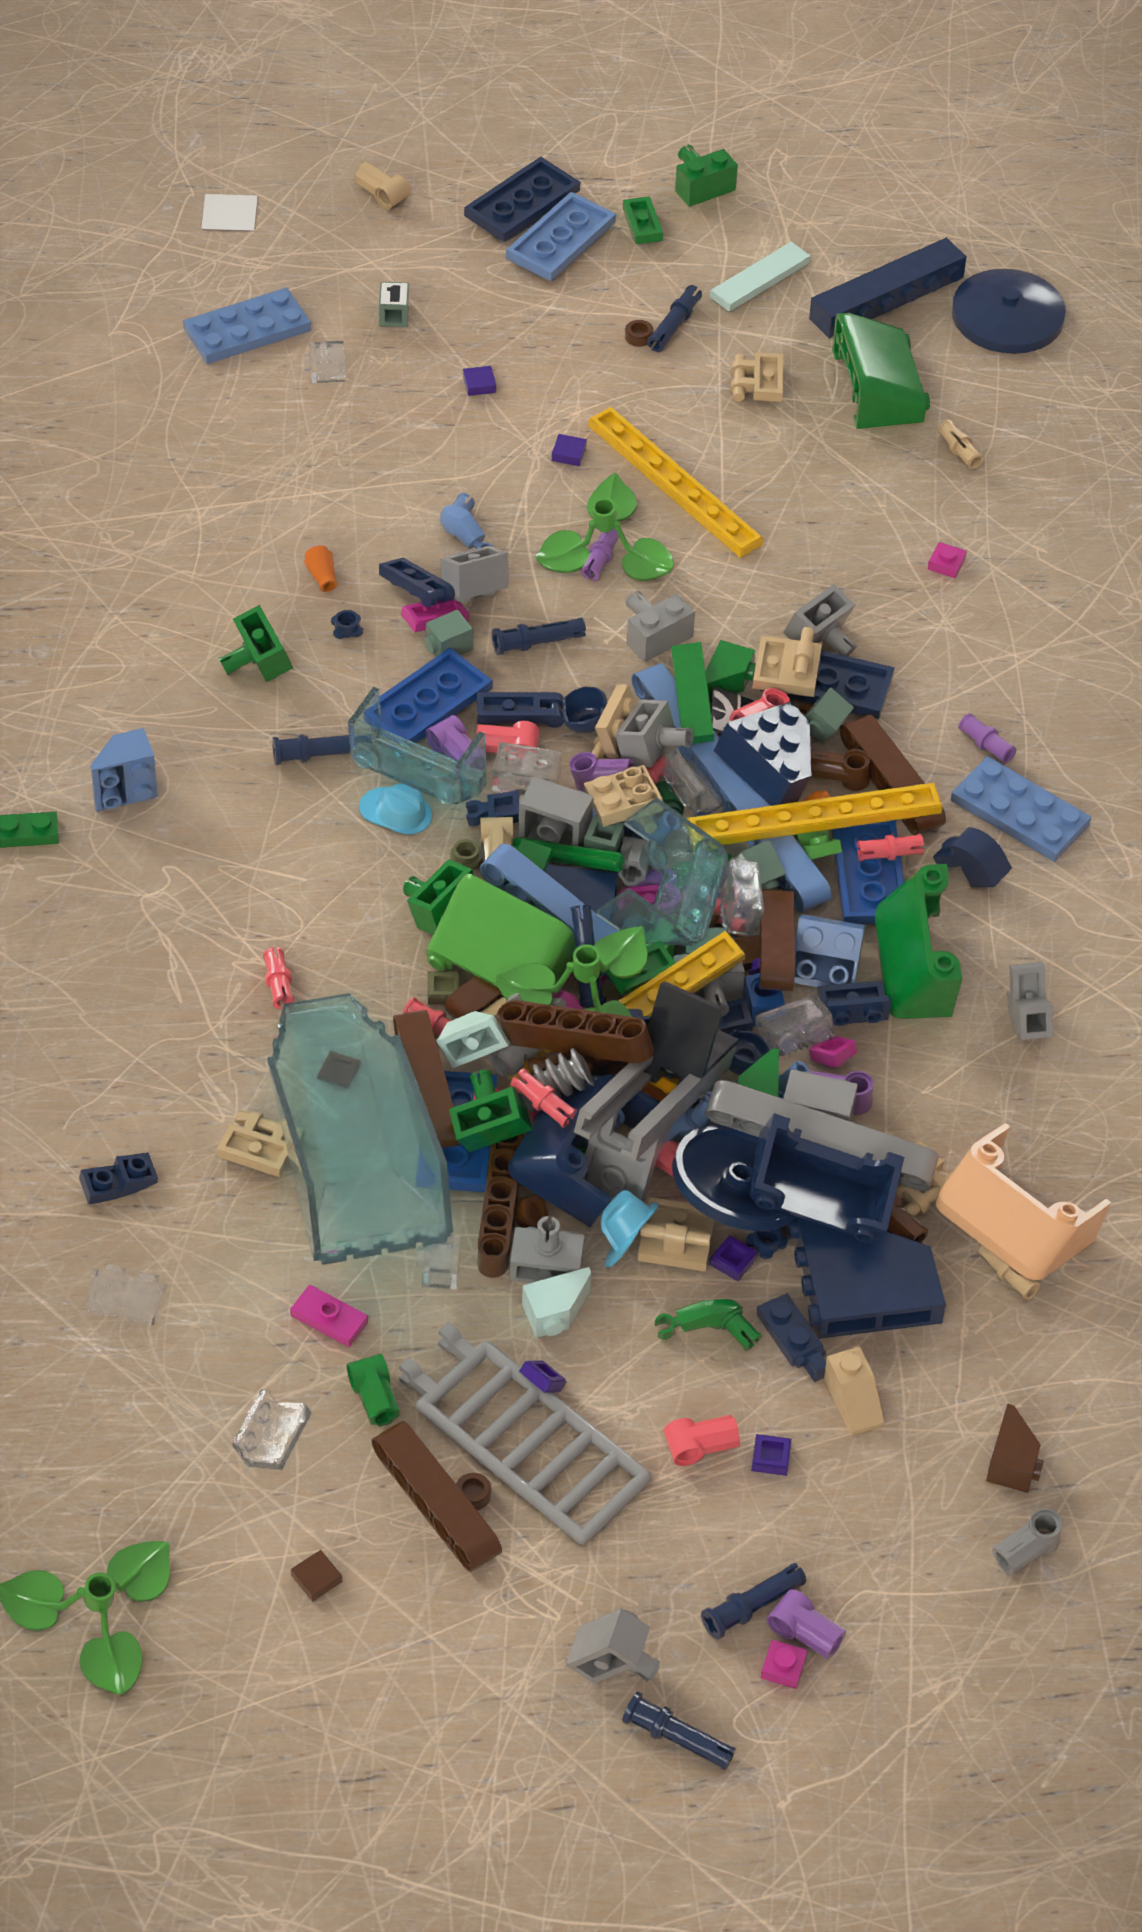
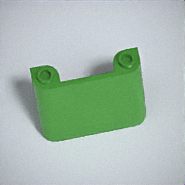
(496, 932)

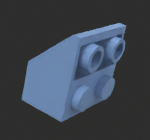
(124, 771)
(827, 951)

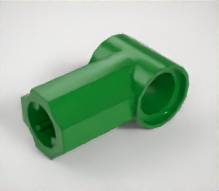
(372, 1382)

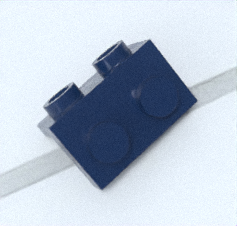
(855, 1002)

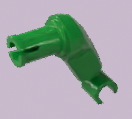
(714, 1314)

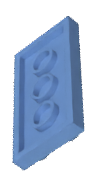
(560, 236)
(247, 325)
(1020, 808)

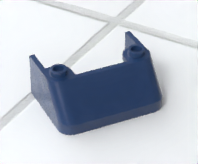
(555, 1168)

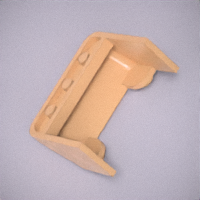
(1009, 1219)

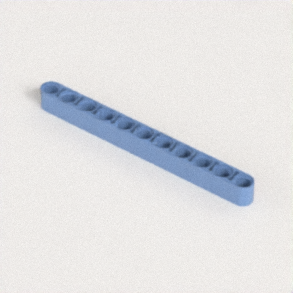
(801, 873)

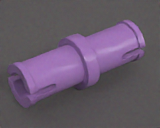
(600, 553)
(987, 738)

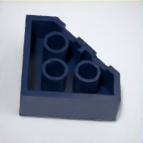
(770, 752)

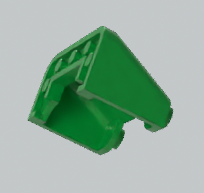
(880, 372)
(914, 976)

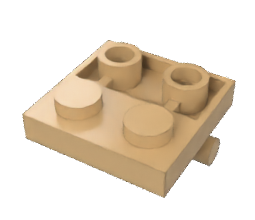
(788, 664)
(612, 718)
(621, 794)
(676, 1236)

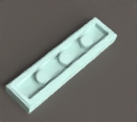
(760, 276)

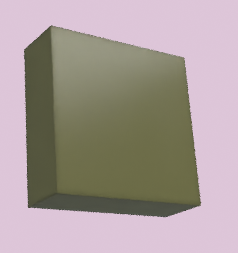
(442, 985)

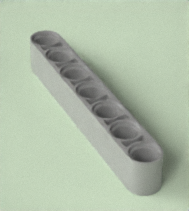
(751, 1109)

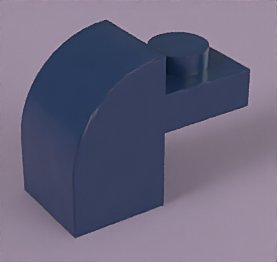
(978, 857)

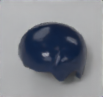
(583, 709)
(748, 1050)

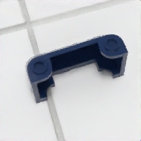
(824, 1182)

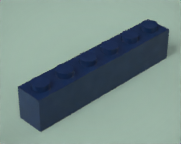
(890, 285)

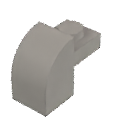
(1027, 1002)

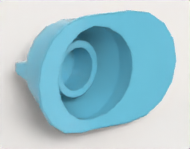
(396, 808)
(622, 1222)

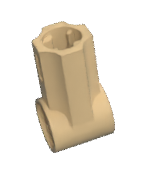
(386, 189)
(495, 832)

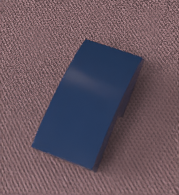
(119, 1180)

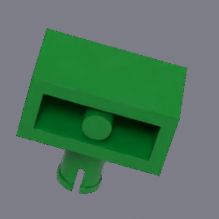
(704, 176)
(259, 646)
(431, 897)
(491, 1116)

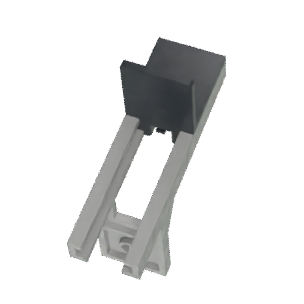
(684, 1047)

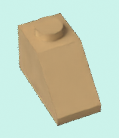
(854, 1390)

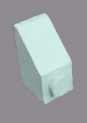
(471, 1038)
(555, 1301)

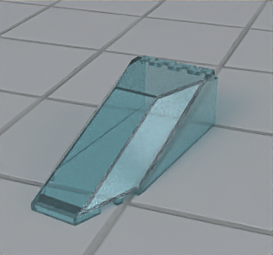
(356, 1133)

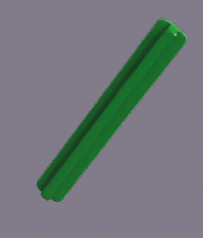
(580, 855)

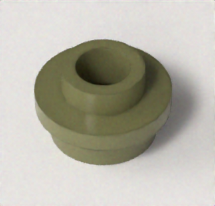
(466, 853)

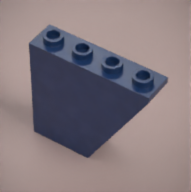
(863, 1284)

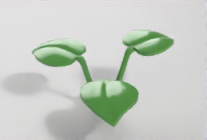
(607, 506)
(620, 953)
(106, 1661)

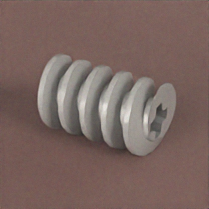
(562, 1076)

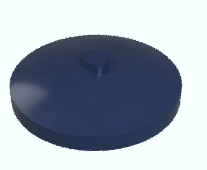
(1008, 311)
(716, 1174)

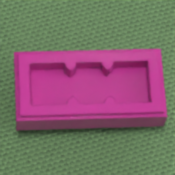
(417, 615)
(329, 1315)

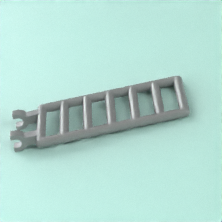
(470, 1357)

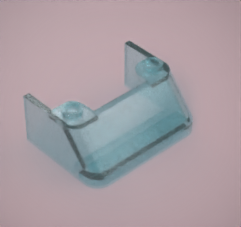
(411, 763)
(690, 882)

